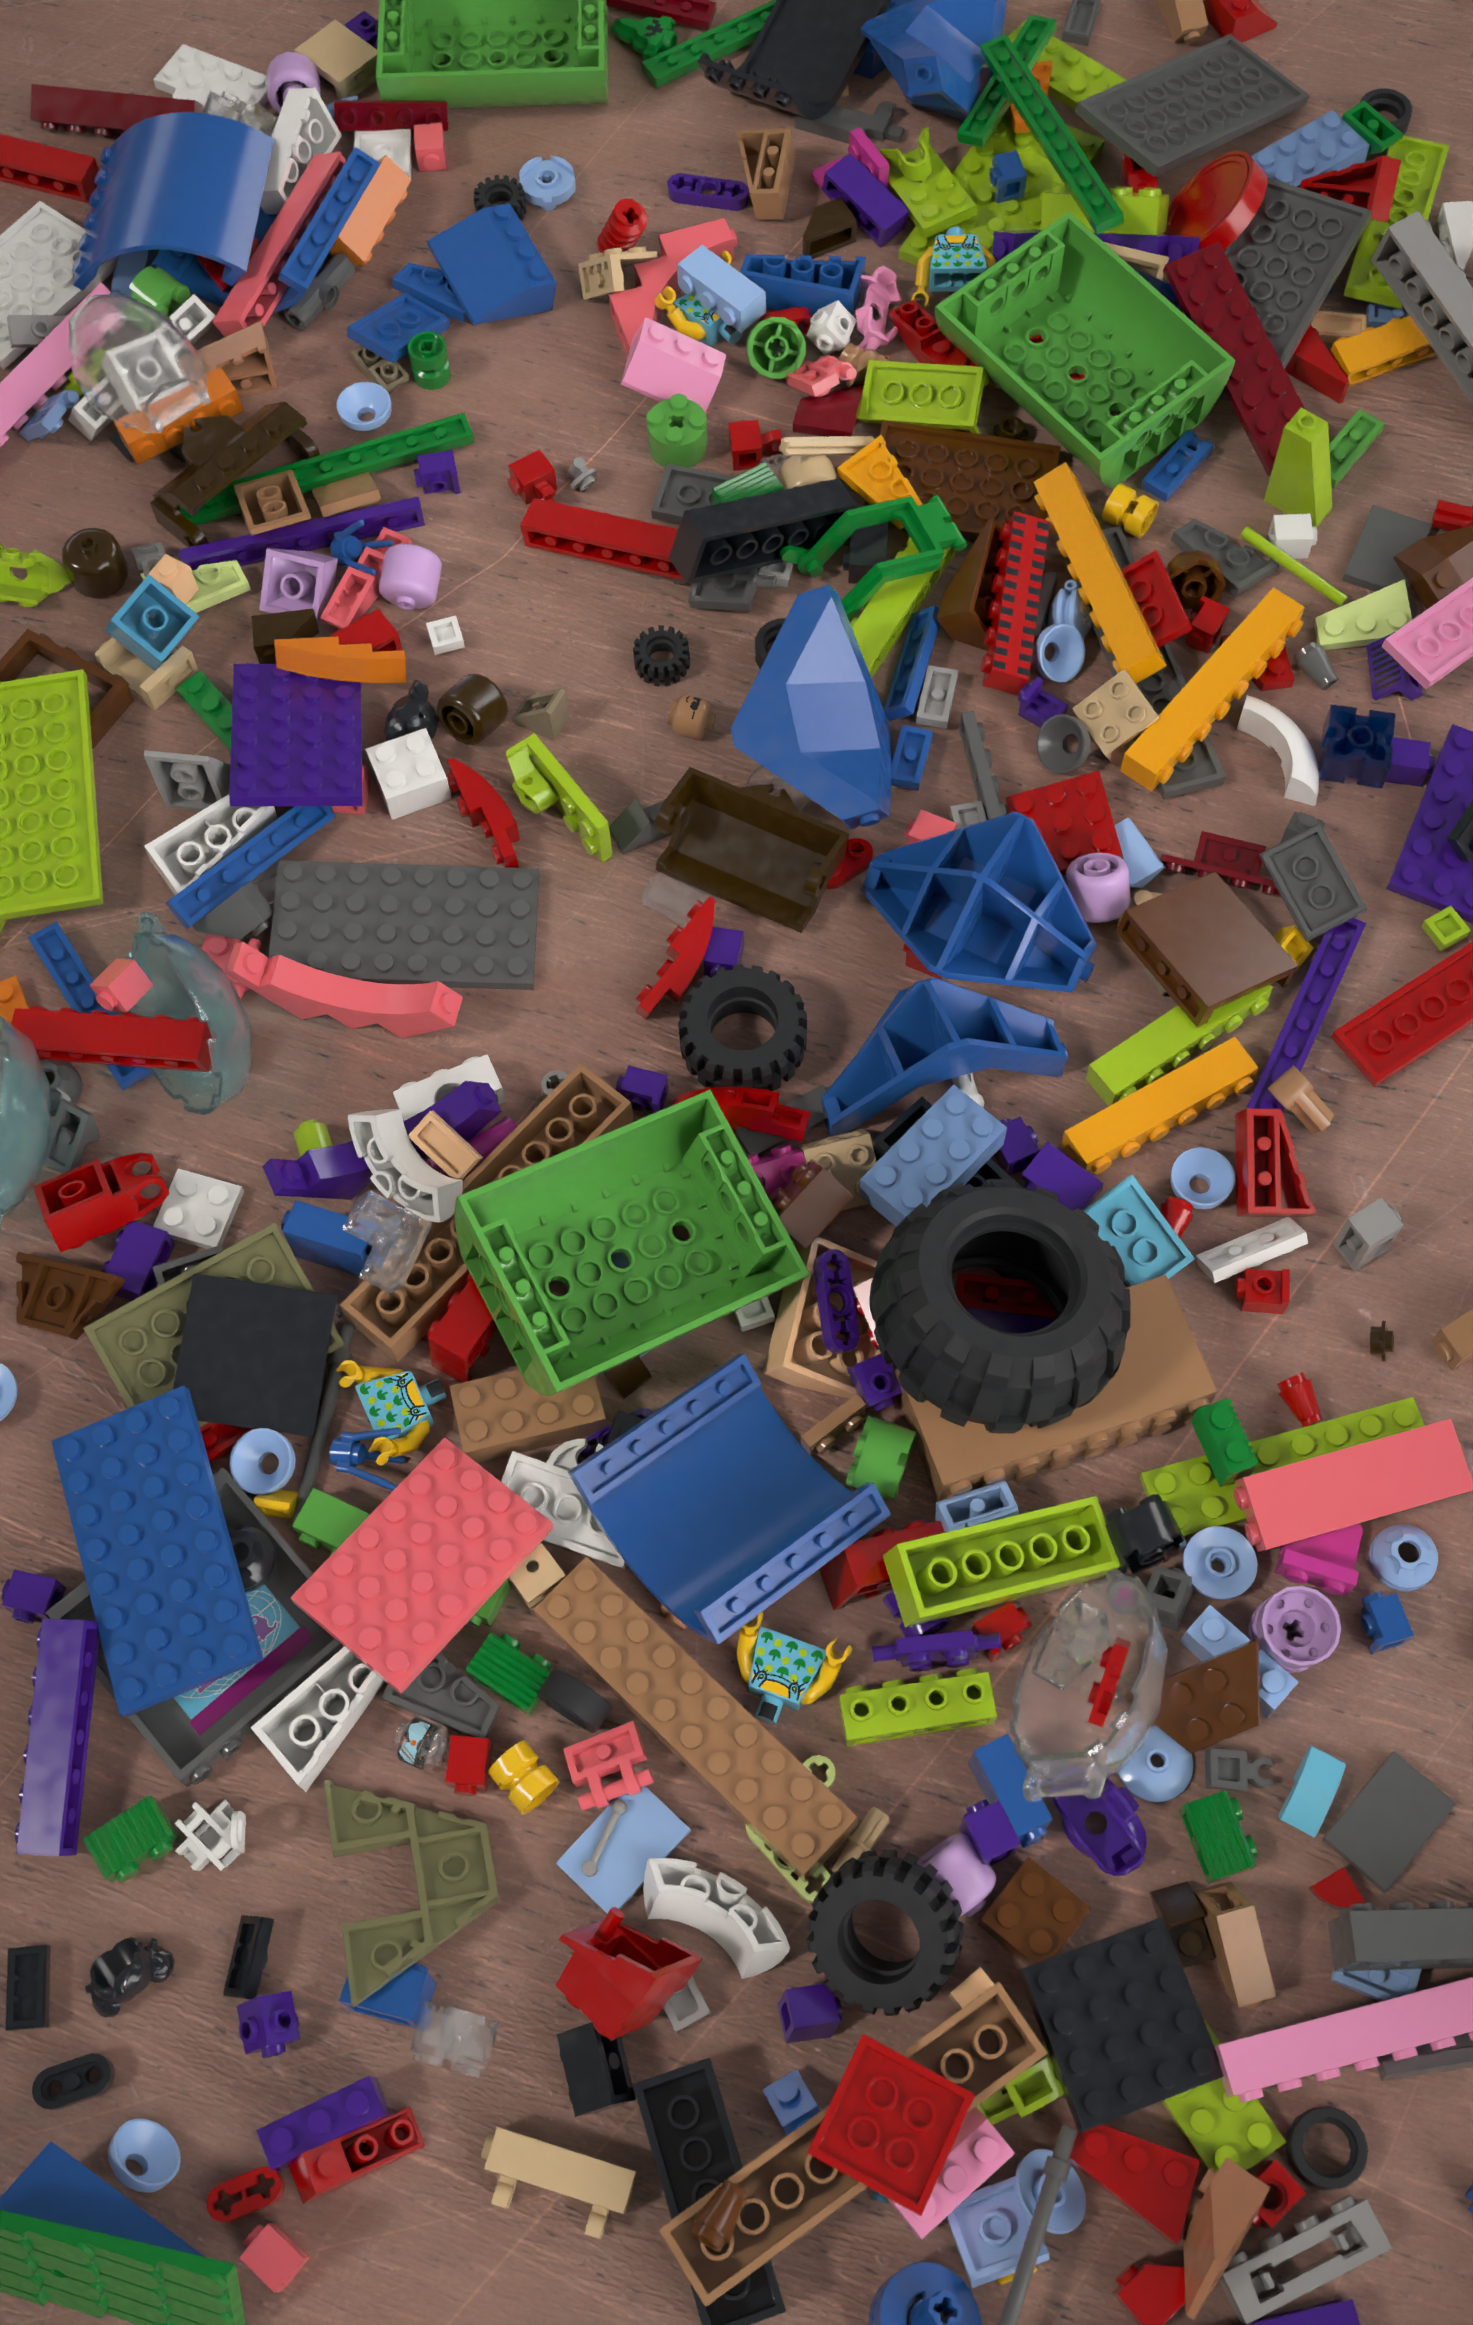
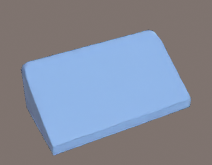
(1138, 854)

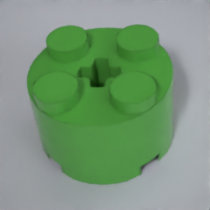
(160, 289)
(677, 432)
(881, 1456)

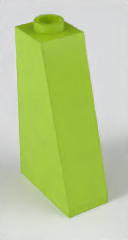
(1302, 469)

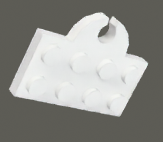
(195, 73)
(555, 1496)

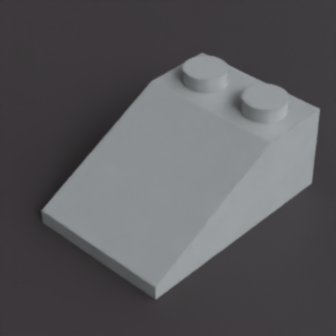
(188, 780)

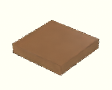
(346, 494)

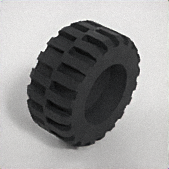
(743, 992)
(858, 1972)

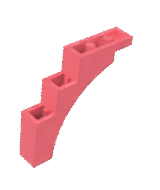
(651, 277)
(353, 1002)

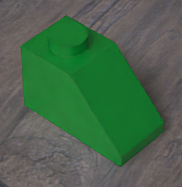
(1372, 127)

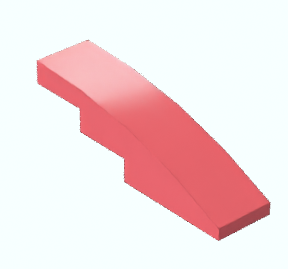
(358, 589)

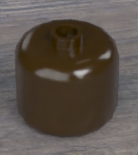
(94, 562)
(472, 709)

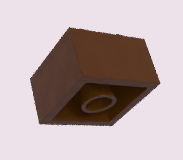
(809, 1202)
(1034, 1914)

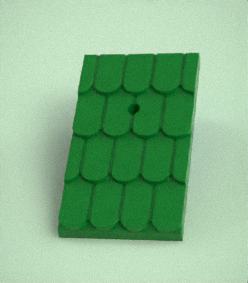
(100, 2254)

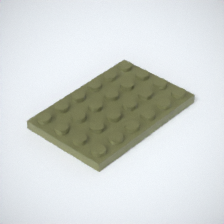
(145, 1336)

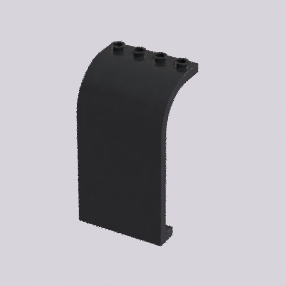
(800, 55)

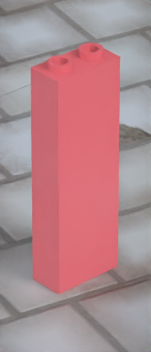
(1352, 1485)

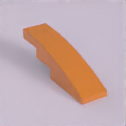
(329, 660)

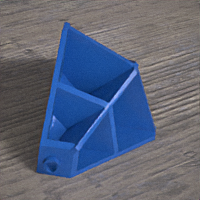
(937, 50)
(819, 714)
(985, 906)
(934, 1036)

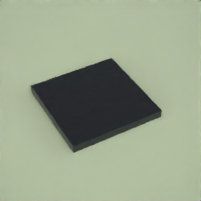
(255, 1353)

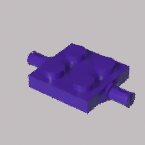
(948, 1648)

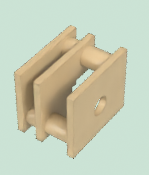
(536, 1577)

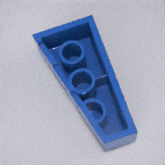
(806, 281)

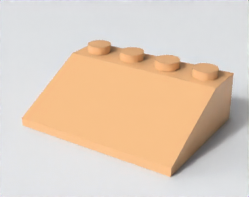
(797, 1344)

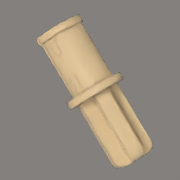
(864, 1837)

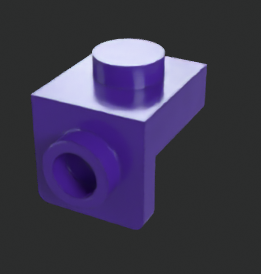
(1039, 705)

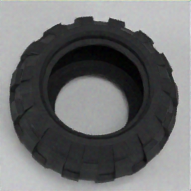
(989, 1372)

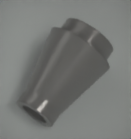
(1315, 663)

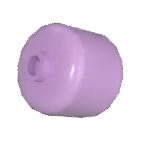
(288, 72)
(410, 576)
(1099, 886)
(963, 1869)

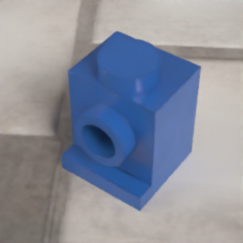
(1008, 176)
(1384, 1621)

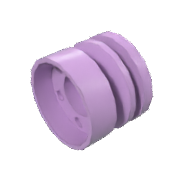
(1312, 1621)

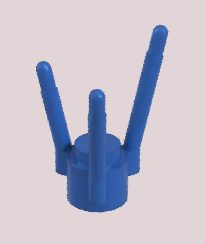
(348, 547)
(348, 1452)

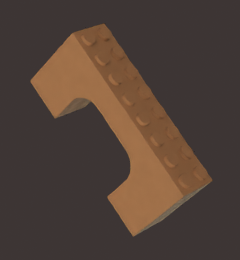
(1152, 1388)

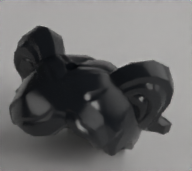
(404, 713)
(127, 1972)

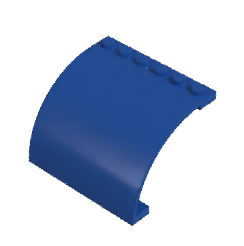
(177, 187)
(308, 253)
(721, 1503)

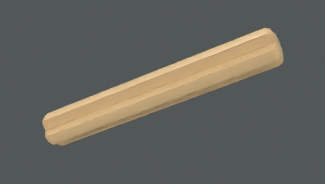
(823, 445)

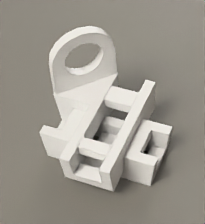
(217, 1833)

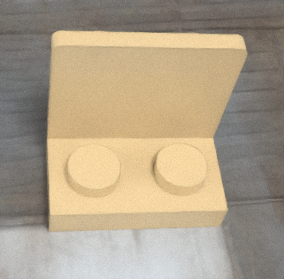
(603, 271)
(1116, 715)
(845, 1158)

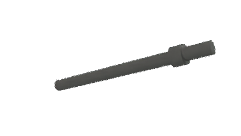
(324, 1419)
(1056, 2171)

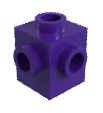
(268, 2024)

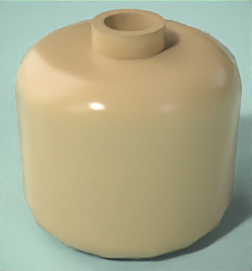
(805, 471)

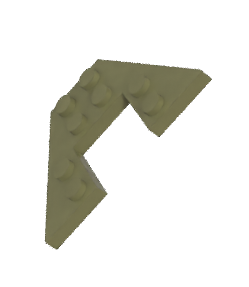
(450, 1872)

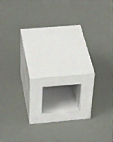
(1293, 534)

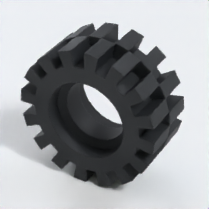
(501, 190)
(657, 641)

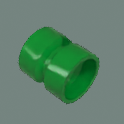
(429, 360)

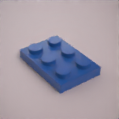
(394, 324)

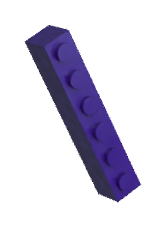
(58, 1738)

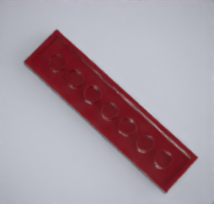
(1220, 308)

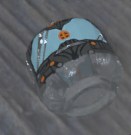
(422, 1743)

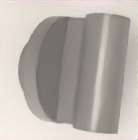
(580, 475)

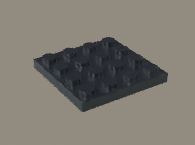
(1121, 2024)

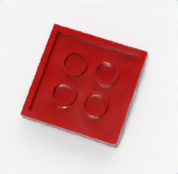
(1071, 818)
(891, 2124)

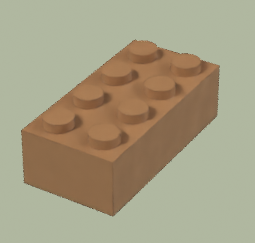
(508, 1415)

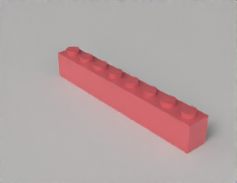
(259, 288)

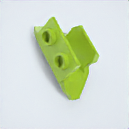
(42, 579)

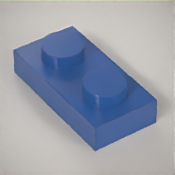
(910, 757)

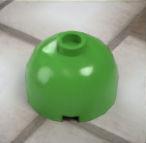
(775, 347)

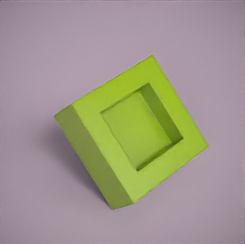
(1446, 928)

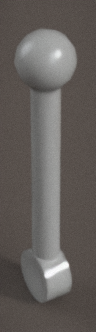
(589, 1867)

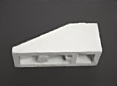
(1456, 230)

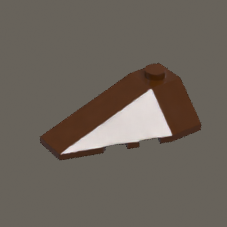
(1438, 564)
(969, 595)

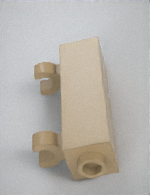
(560, 2171)

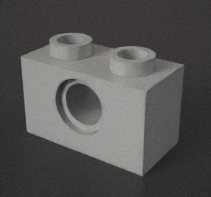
(1368, 1234)

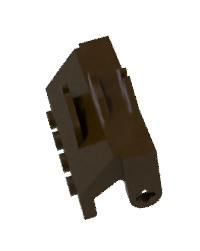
(220, 456)
(748, 847)

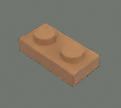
(823, 1434)

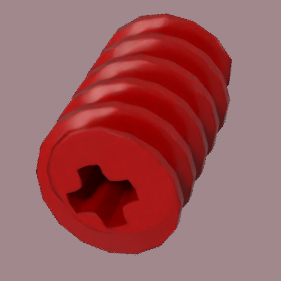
(623, 226)

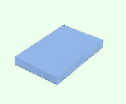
(641, 1833)

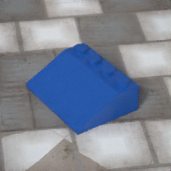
(494, 266)

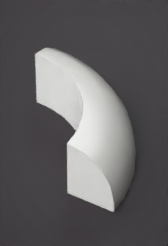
(1290, 743)
(399, 1168)
(718, 1908)

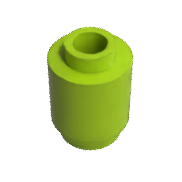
(312, 1136)

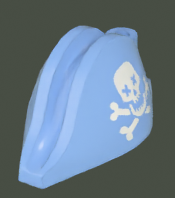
(1070, 609)

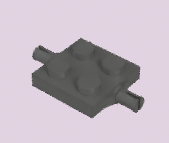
(728, 591)

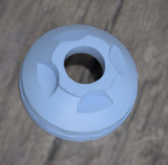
(364, 398)
(1068, 653)
(1209, 1166)
(248, 1457)
(1392, 1569)
(149, 2146)

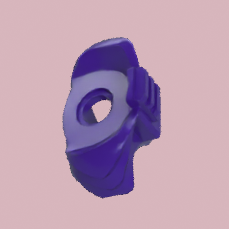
(1123, 1842)

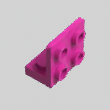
(863, 150)

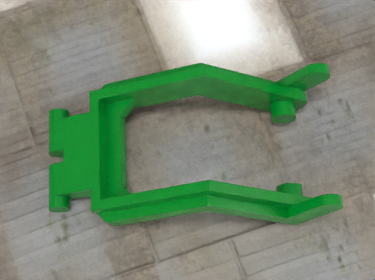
(926, 525)

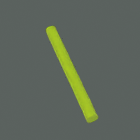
(1293, 566)

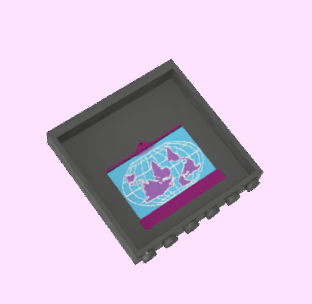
(213, 1719)

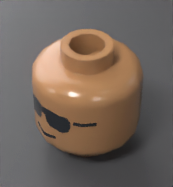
(691, 717)

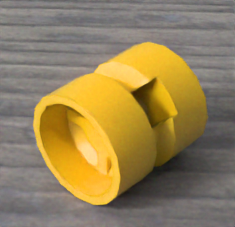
(1120, 506)
(523, 1777)

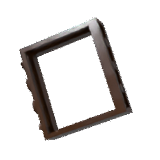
(105, 712)

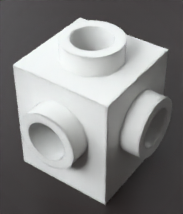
(831, 328)

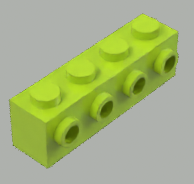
(917, 1708)

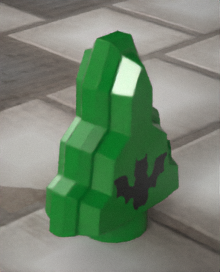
(647, 35)

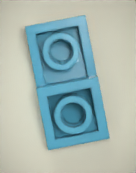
(1313, 1791)

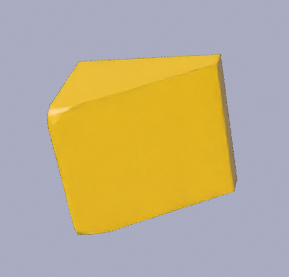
(1294, 944)
(278, 1504)

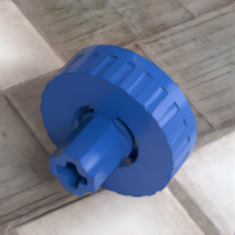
(944, 2303)

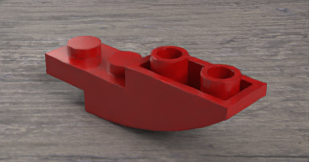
(924, 338)
(485, 808)
(687, 949)
(757, 1111)

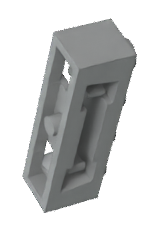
(1361, 2229)

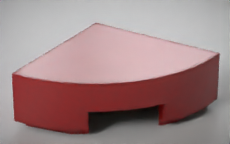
(1337, 1890)

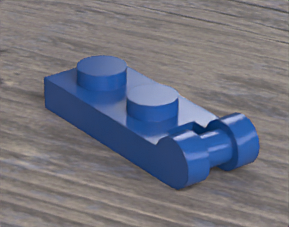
(1177, 465)

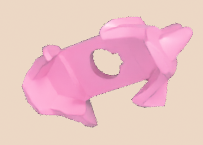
(879, 292)

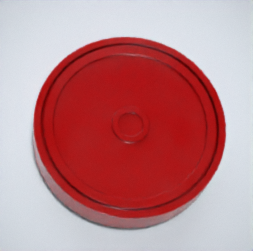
(1219, 200)

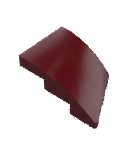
(829, 414)

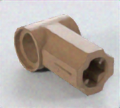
(1297, 1095)

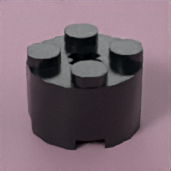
(1144, 1534)

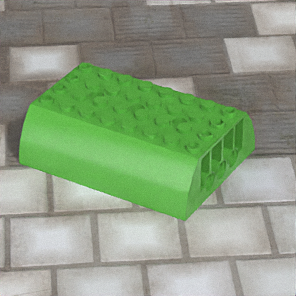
(475, 34)
(1096, 322)
(623, 1198)

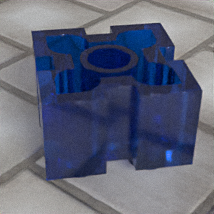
(1356, 746)

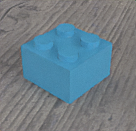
(152, 623)

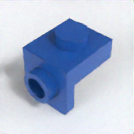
(791, 2101)

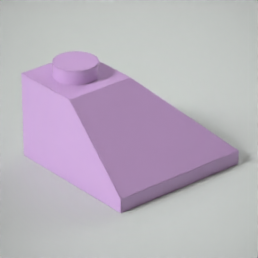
(297, 581)

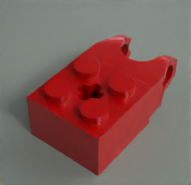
(97, 1199)

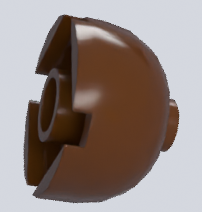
(1194, 576)

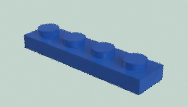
(912, 664)

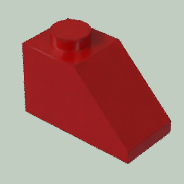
(1151, 2292)

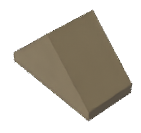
(543, 713)

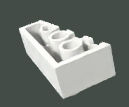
(299, 134)
(205, 840)
(318, 1716)

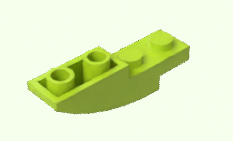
(1024, 2093)

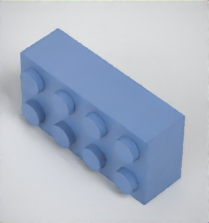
(1313, 150)
(933, 1155)

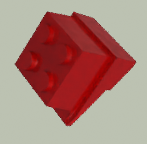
(622, 1974)

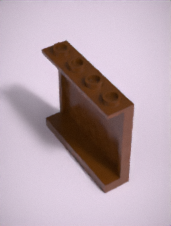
(1204, 946)

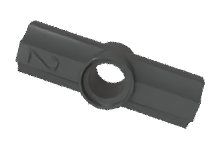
(321, 293)

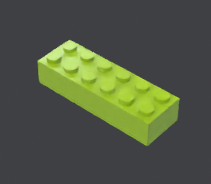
(1000, 1561)

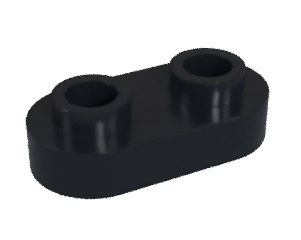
(74, 2081)

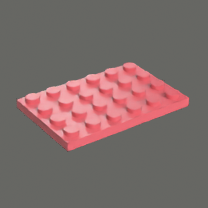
(422, 1564)

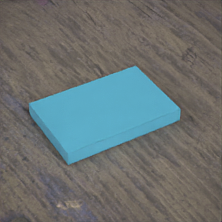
(1138, 1233)

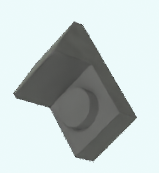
(636, 827)
(69, 1135)

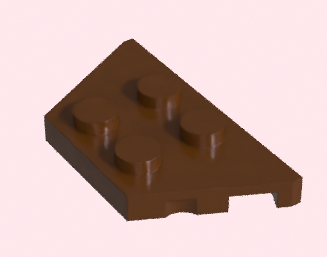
(61, 1295)
(1213, 1698)

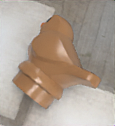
(859, 360)

